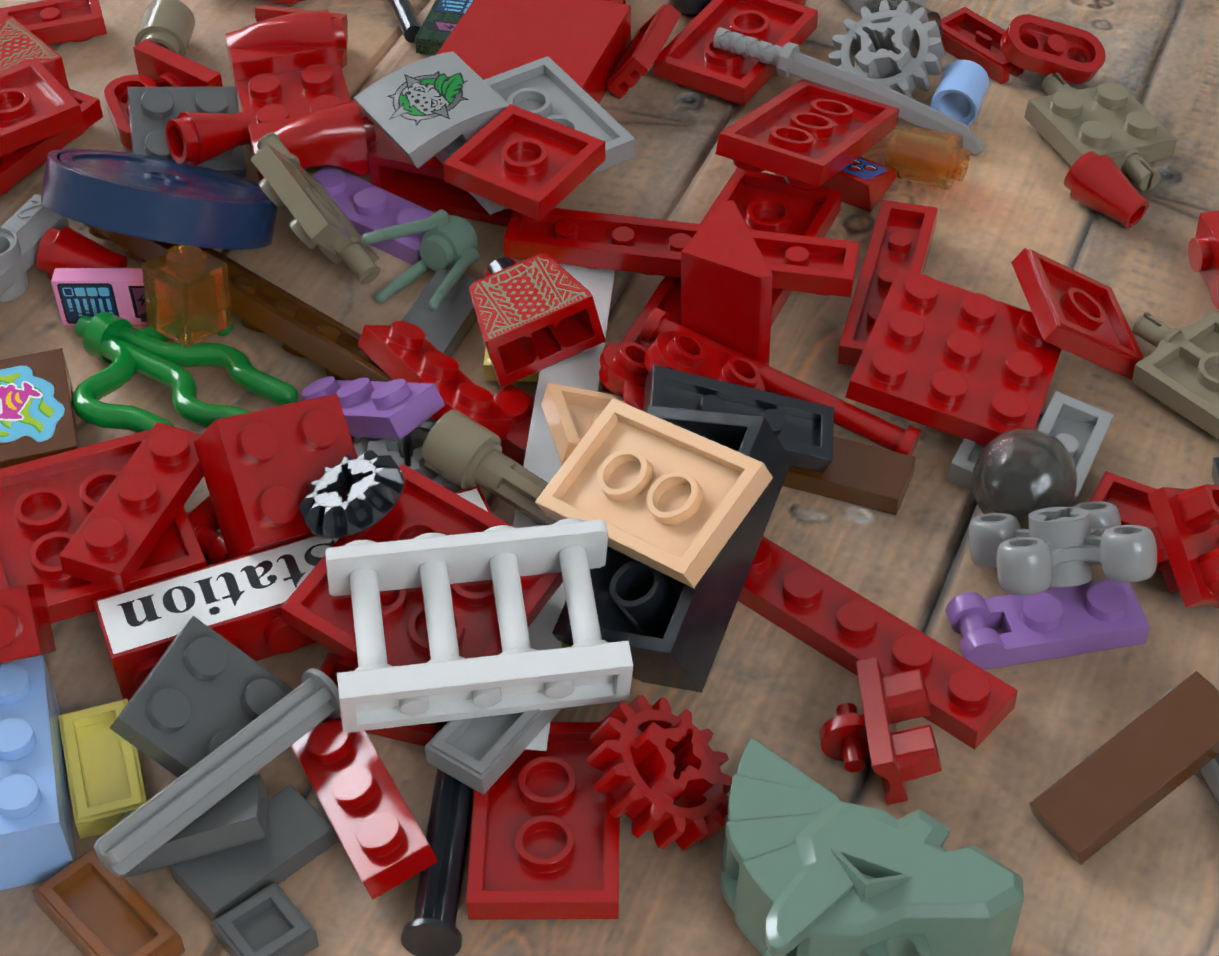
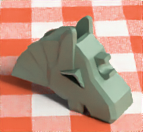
(853, 878)

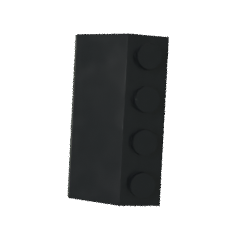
(668, 624)

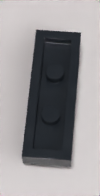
(799, 425)

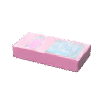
(100, 290)

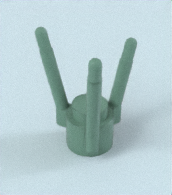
(446, 245)

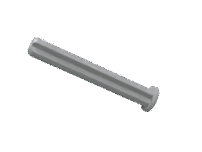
(218, 774)

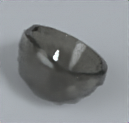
(1024, 474)

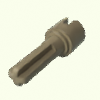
(473, 457)

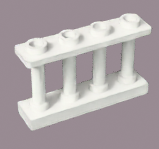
(479, 686)

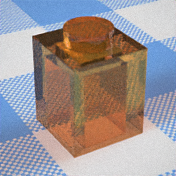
(187, 294)

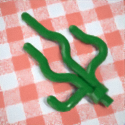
(152, 356)

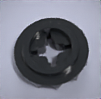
(372, 491)

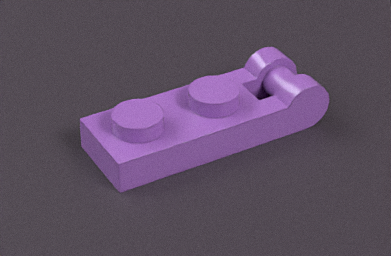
(1047, 623)

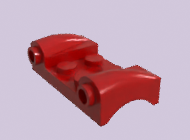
(296, 88)

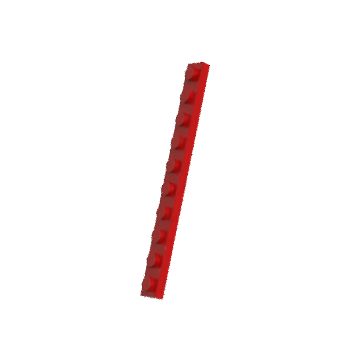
(840, 621)

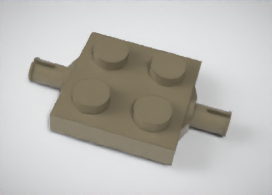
(1104, 122)
(316, 214)
(1182, 368)

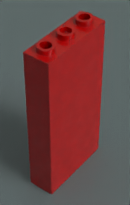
(496, 37)

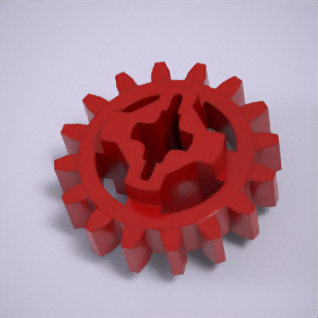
(661, 772)

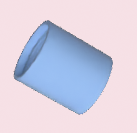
(970, 82)

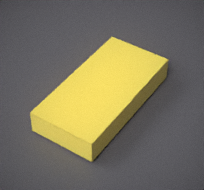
(100, 768)

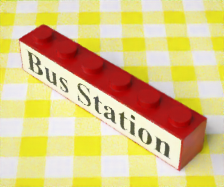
(233, 598)

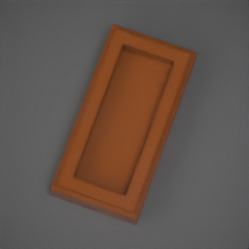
(104, 912)

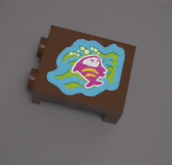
(35, 408)

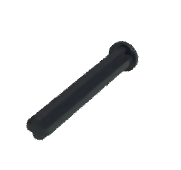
(439, 886)

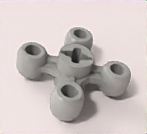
(1062, 547)

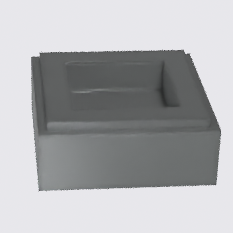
(265, 927)

